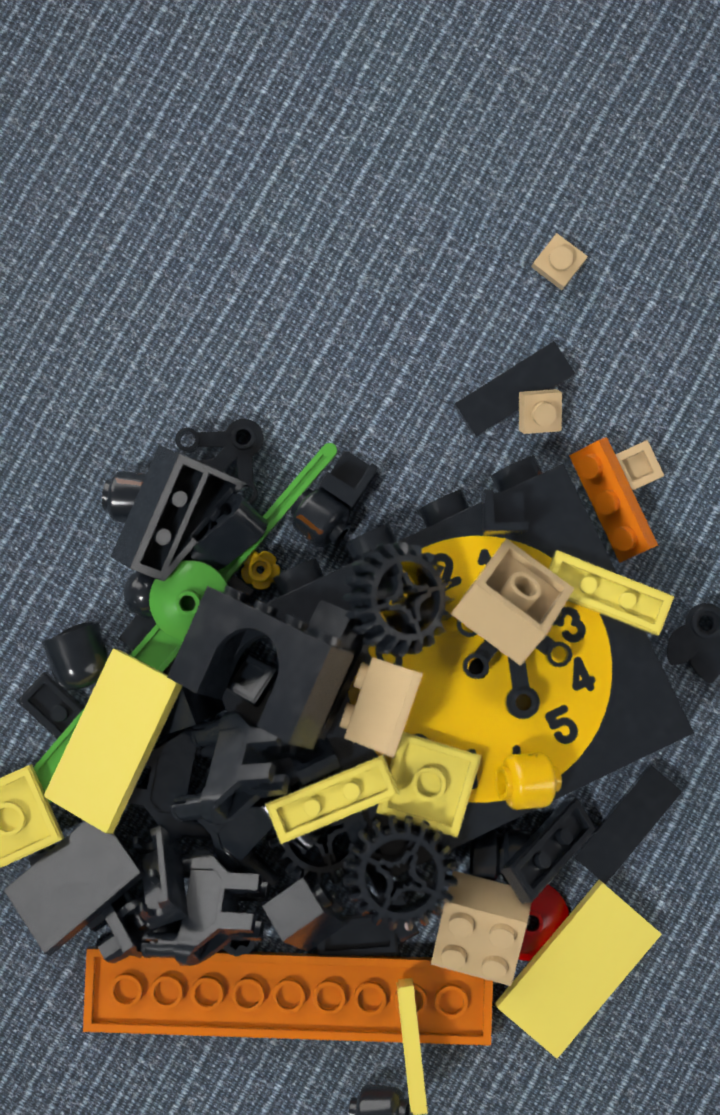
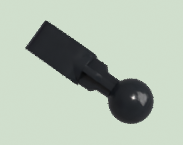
(217, 545)

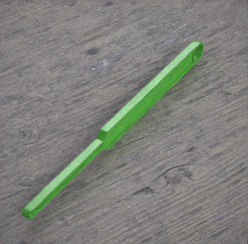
(161, 649)

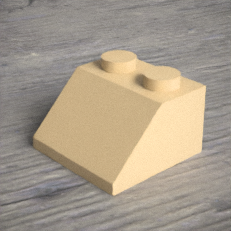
(513, 602)
(381, 705)

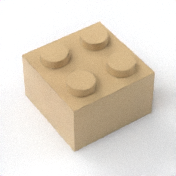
(481, 929)

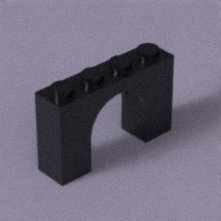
(308, 663)

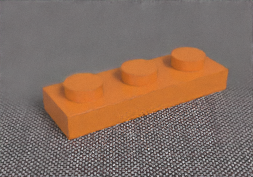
(613, 500)

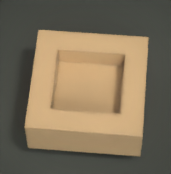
(559, 261)
(540, 411)
(640, 465)

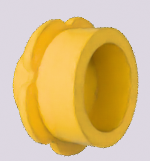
(263, 580)

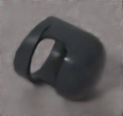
(77, 655)

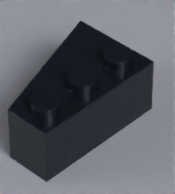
(170, 512)

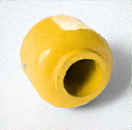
(527, 781)

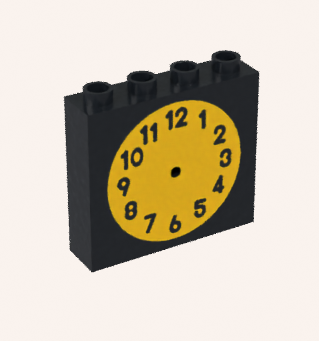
(592, 713)

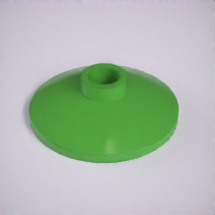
(165, 597)

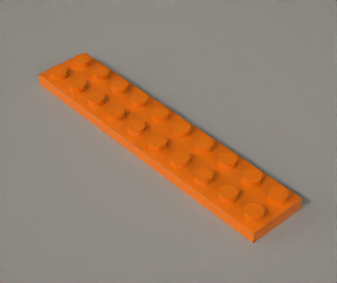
(284, 998)

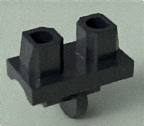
(125, 925)

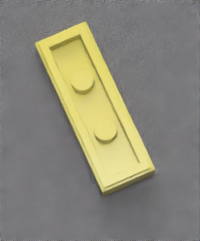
(613, 594)
(332, 799)
(411, 1046)

